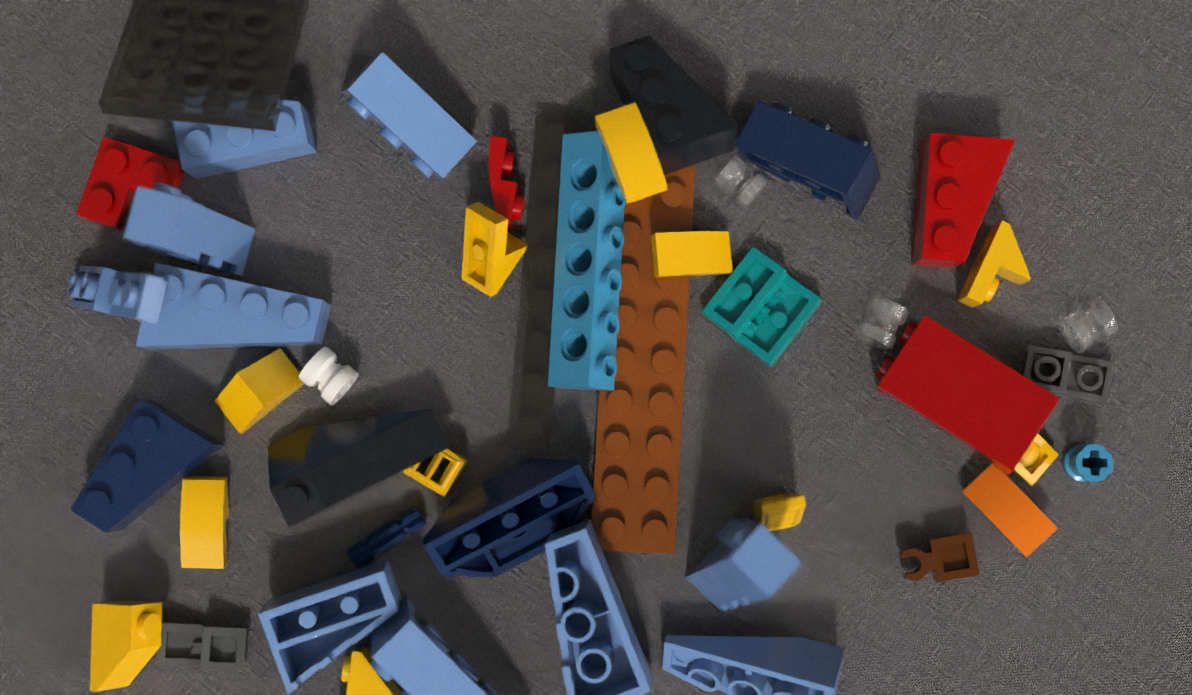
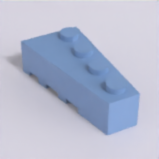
(229, 313)
(743, 565)
(592, 622)
(420, 658)

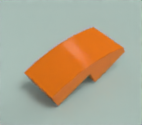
(1010, 510)

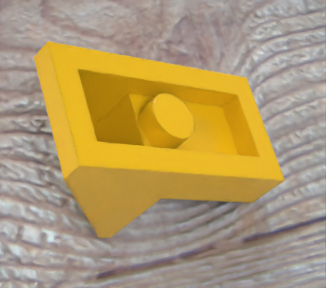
(488, 249)
(999, 257)

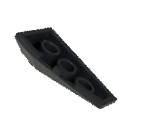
(342, 459)

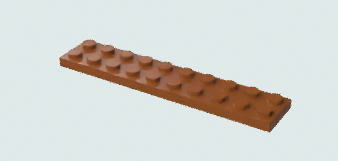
(643, 415)

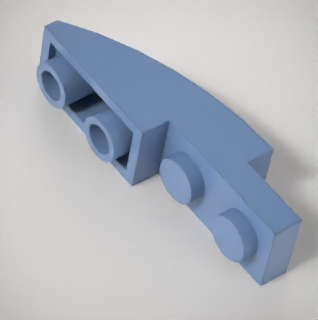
(117, 293)

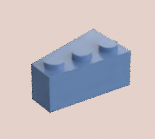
(408, 116)

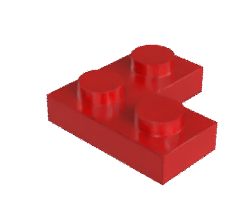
(117, 174)

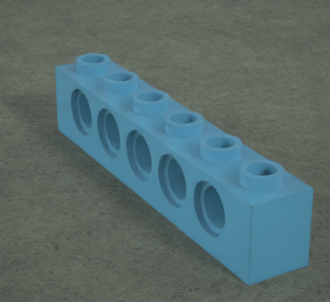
(586, 268)

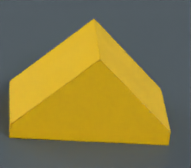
(258, 390)

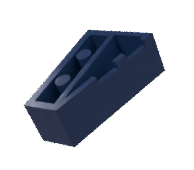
(810, 155)

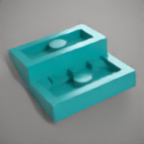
(761, 307)

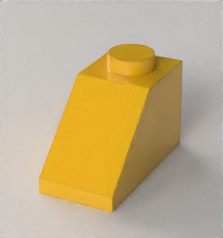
(123, 641)

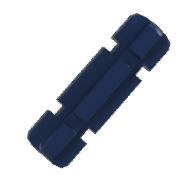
(386, 537)

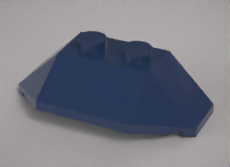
(508, 517)

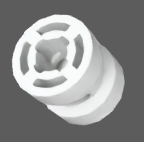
(331, 378)

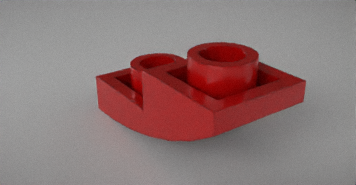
(504, 192)

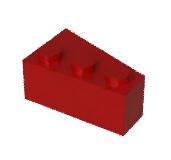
(953, 194)

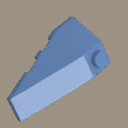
(754, 664)

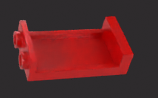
(966, 392)

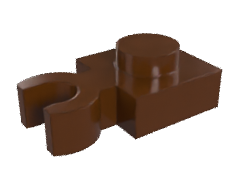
(947, 558)

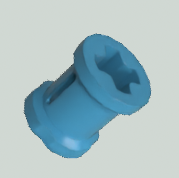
(1102, 464)

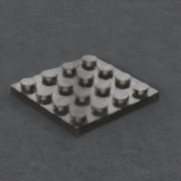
(205, 61)

